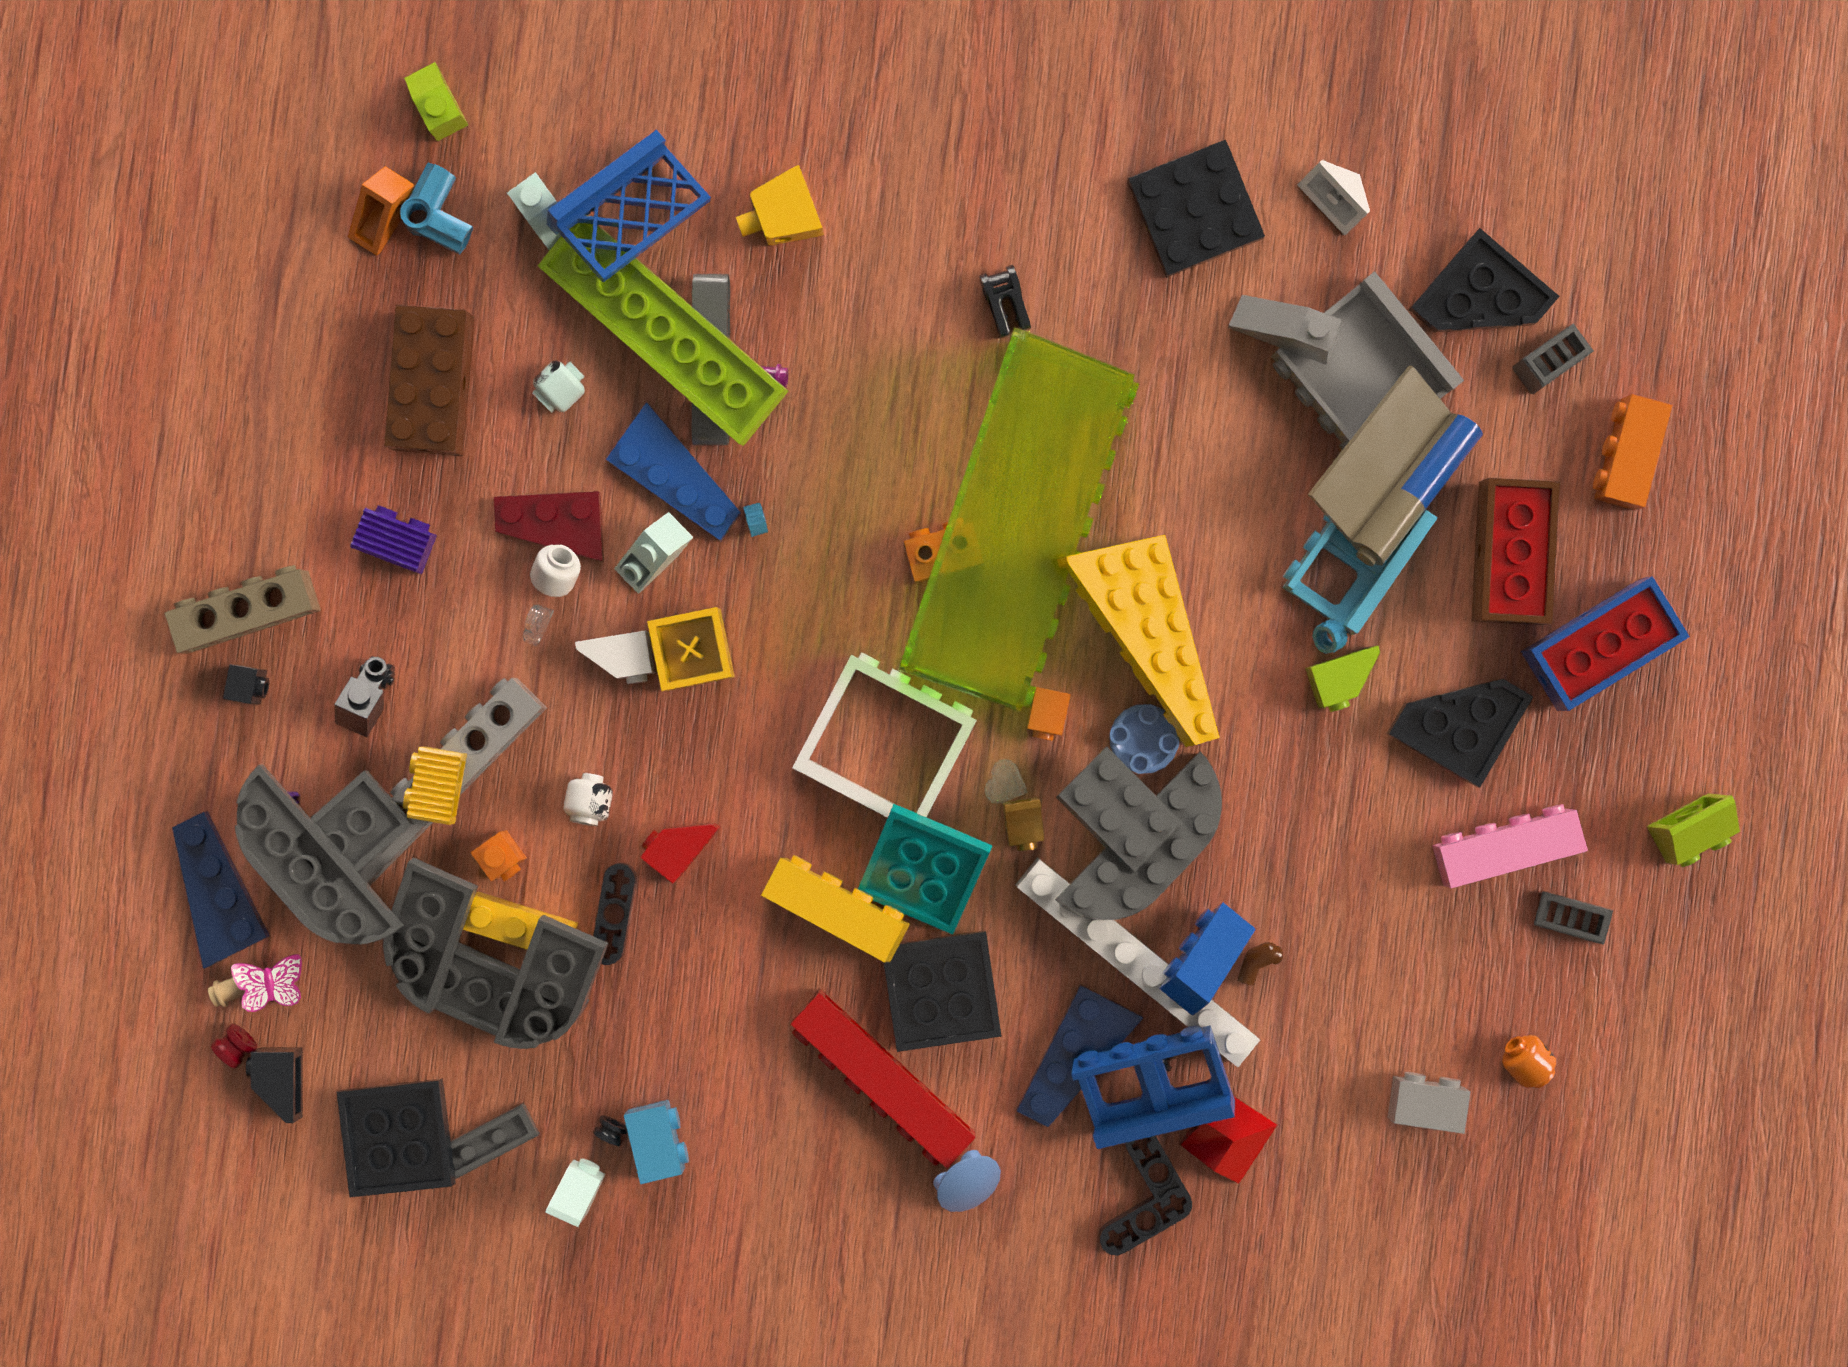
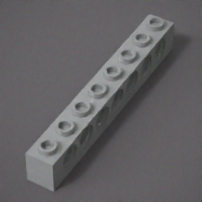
(523, 709)

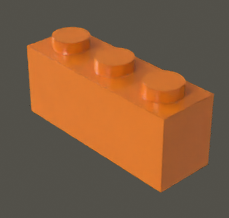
(1632, 451)

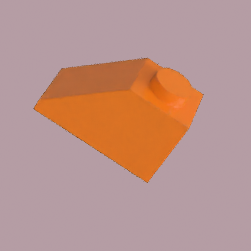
(379, 209)

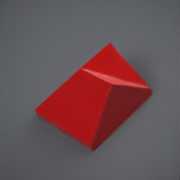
(1231, 1143)

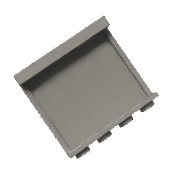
(1370, 355)

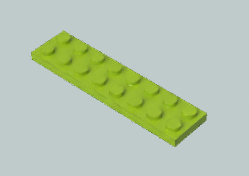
(668, 335)

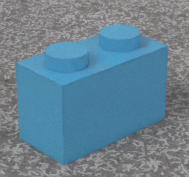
(656, 1141)

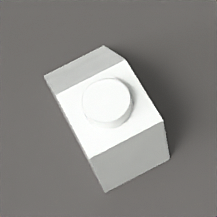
(622, 655)

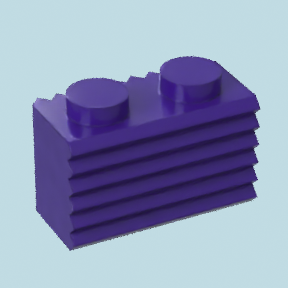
(394, 540)

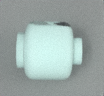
(558, 386)

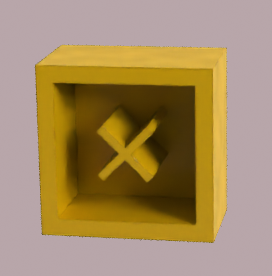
(690, 649)

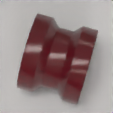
(234, 1046)

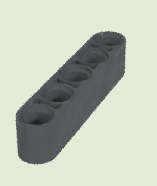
(712, 301)

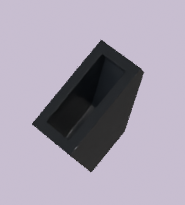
(278, 1079)

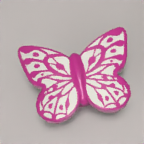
(268, 983)

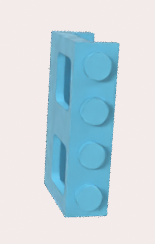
(1371, 581)

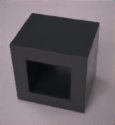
(246, 684)

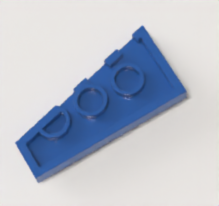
(668, 470)

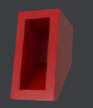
(676, 848)

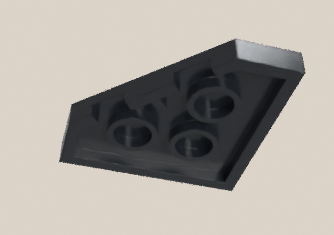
(1483, 291)
(1463, 727)

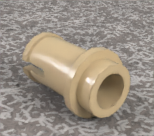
(223, 992)

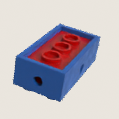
(1605, 644)

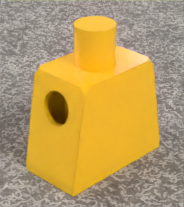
(782, 210)

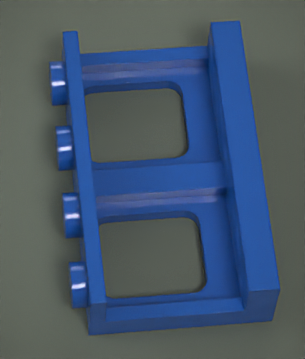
(1161, 1105)

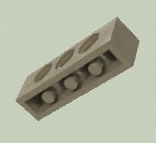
(297, 601)

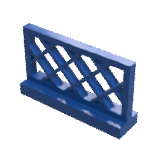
(610, 181)

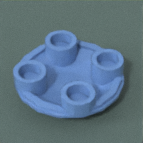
(1143, 739)
(967, 1182)

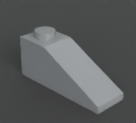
(1288, 326)

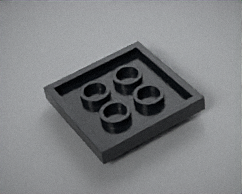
(1196, 208)
(942, 991)
(396, 1138)

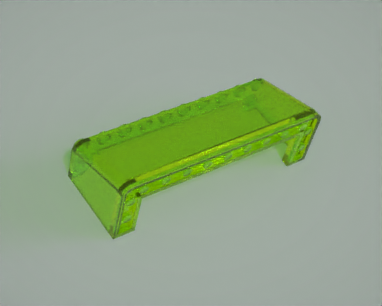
(1013, 519)

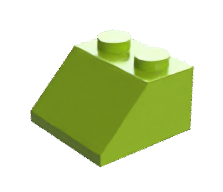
(1695, 828)

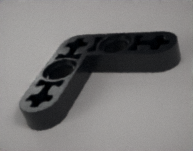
(1161, 1192)

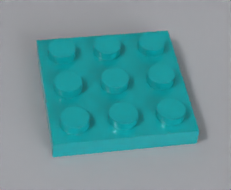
(924, 868)

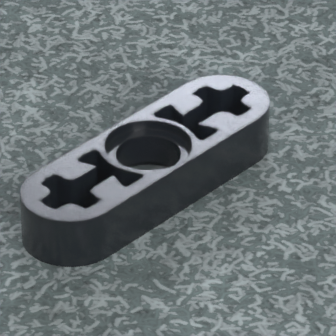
(610, 886)

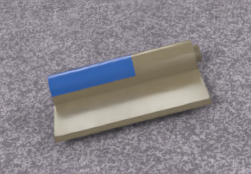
(1394, 467)

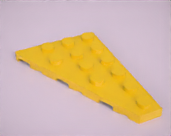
(1140, 602)

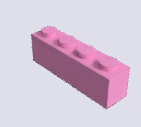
(1509, 847)

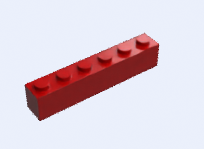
(882, 1079)

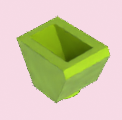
(435, 102)
(1341, 678)

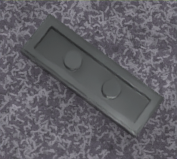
(492, 1139)

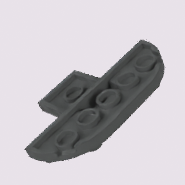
(1144, 834)
(319, 858)

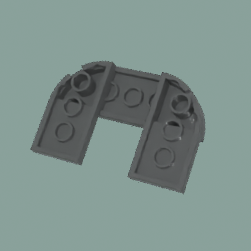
(445, 975)

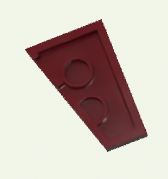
(554, 520)

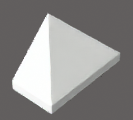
(1336, 194)

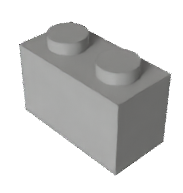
(1429, 1103)

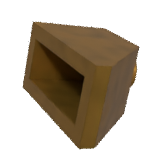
(1023, 823)

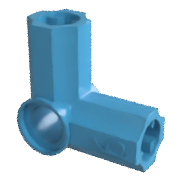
(429, 196)

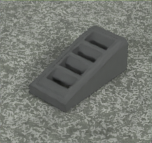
(1533, 370)
(1602, 925)

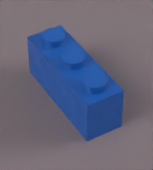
(1206, 958)

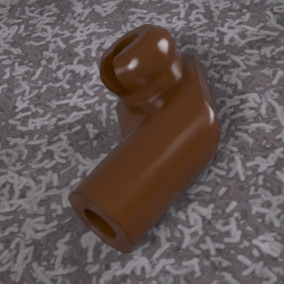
(1258, 958)

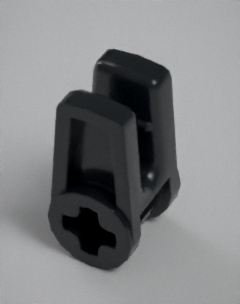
(1009, 291)

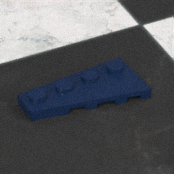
(217, 897)
(1087, 1025)

